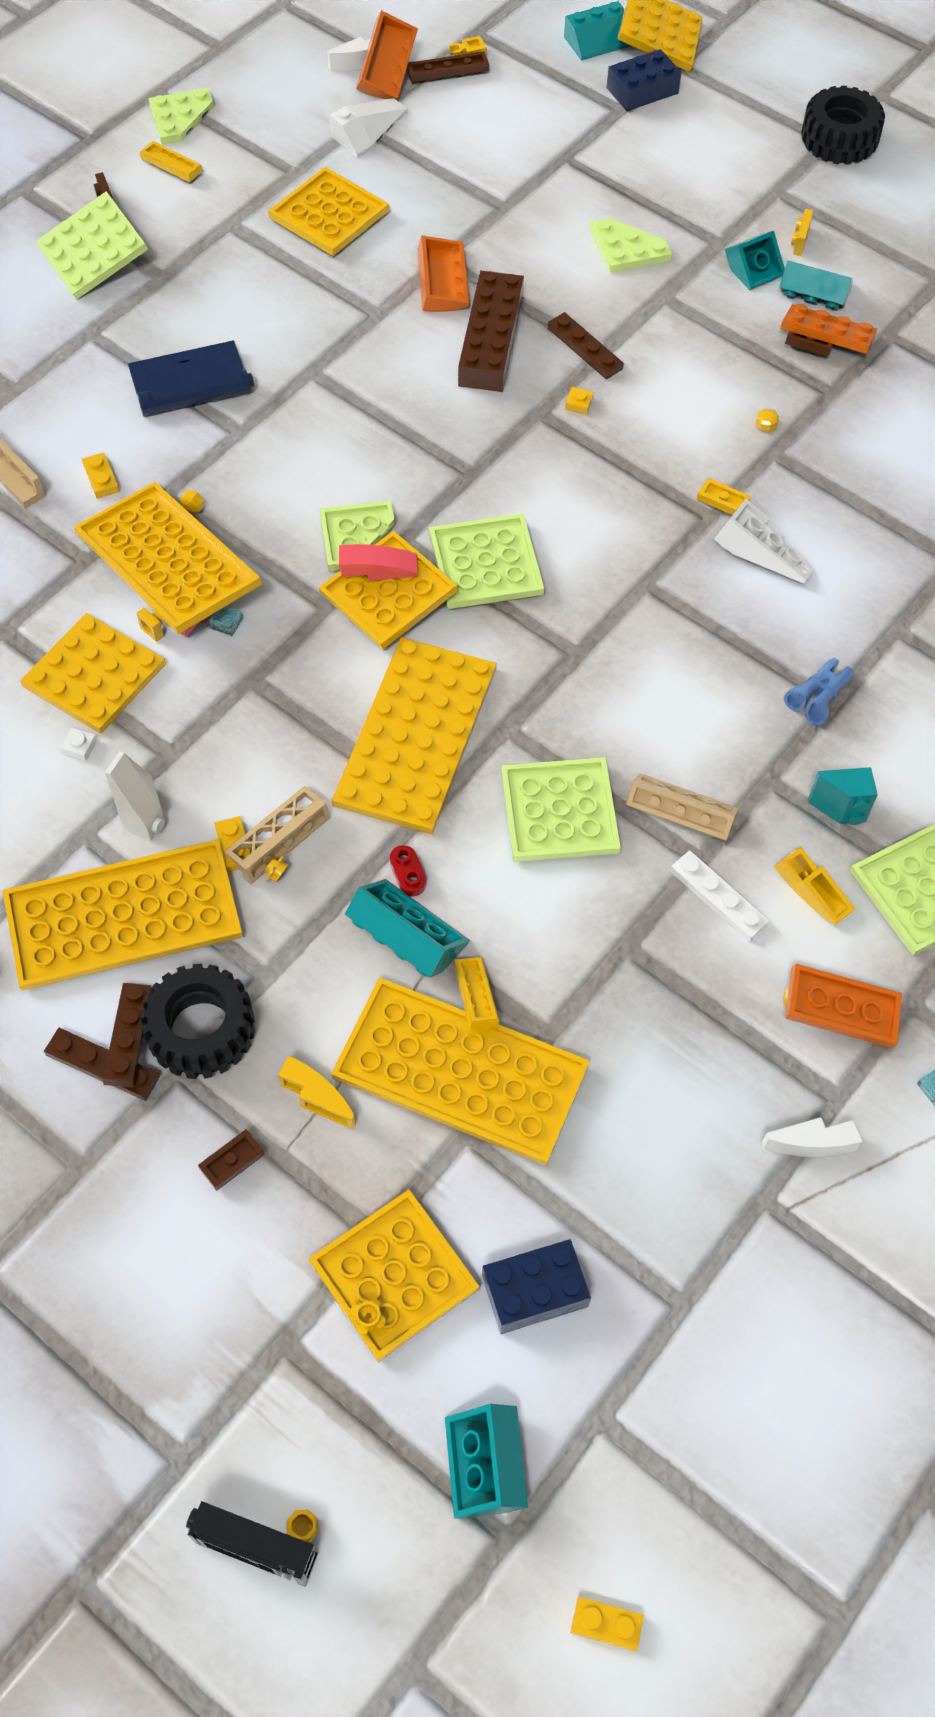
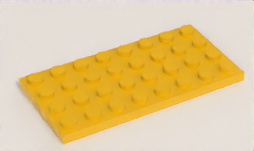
(167, 557)
(415, 735)
(120, 914)
(472, 1080)

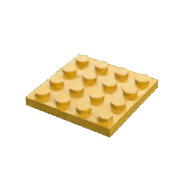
(662, 26)
(328, 211)
(389, 606)
(93, 673)
(402, 1264)

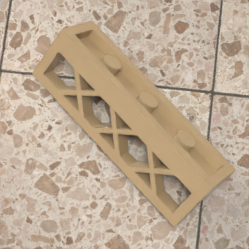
(18, 477)
(682, 806)
(289, 835)

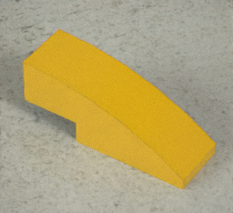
(814, 886)
(315, 1092)

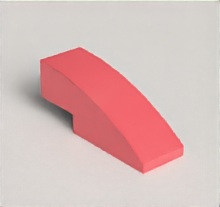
(377, 562)

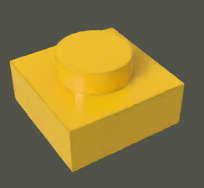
(579, 400)
(150, 624)

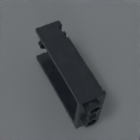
(251, 1542)

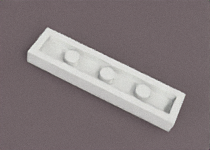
(719, 896)

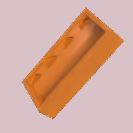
(387, 57)
(442, 274)

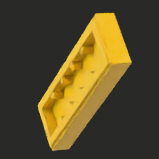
(171, 161)
(476, 993)

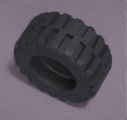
(843, 124)
(190, 988)

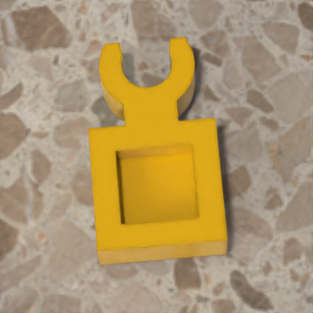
(467, 46)

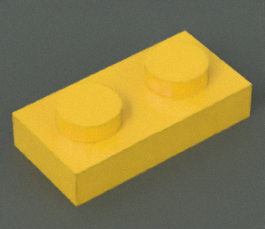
(802, 227)
(100, 475)
(721, 496)
(228, 833)
(607, 1624)

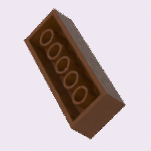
(490, 331)

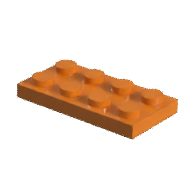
(829, 328)
(843, 1006)

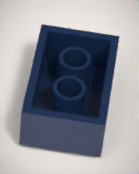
(643, 80)
(535, 1286)

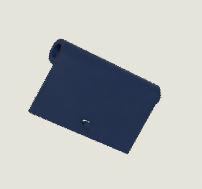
(189, 378)

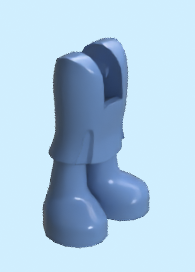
(825, 686)

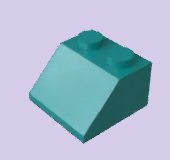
(756, 260)
(844, 794)

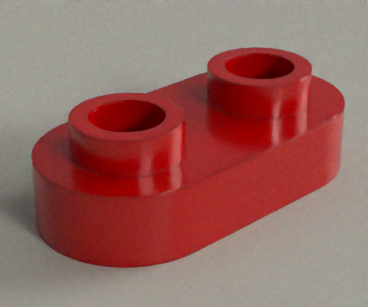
(407, 868)

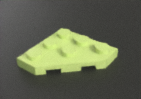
(179, 112)
(627, 246)
(354, 525)

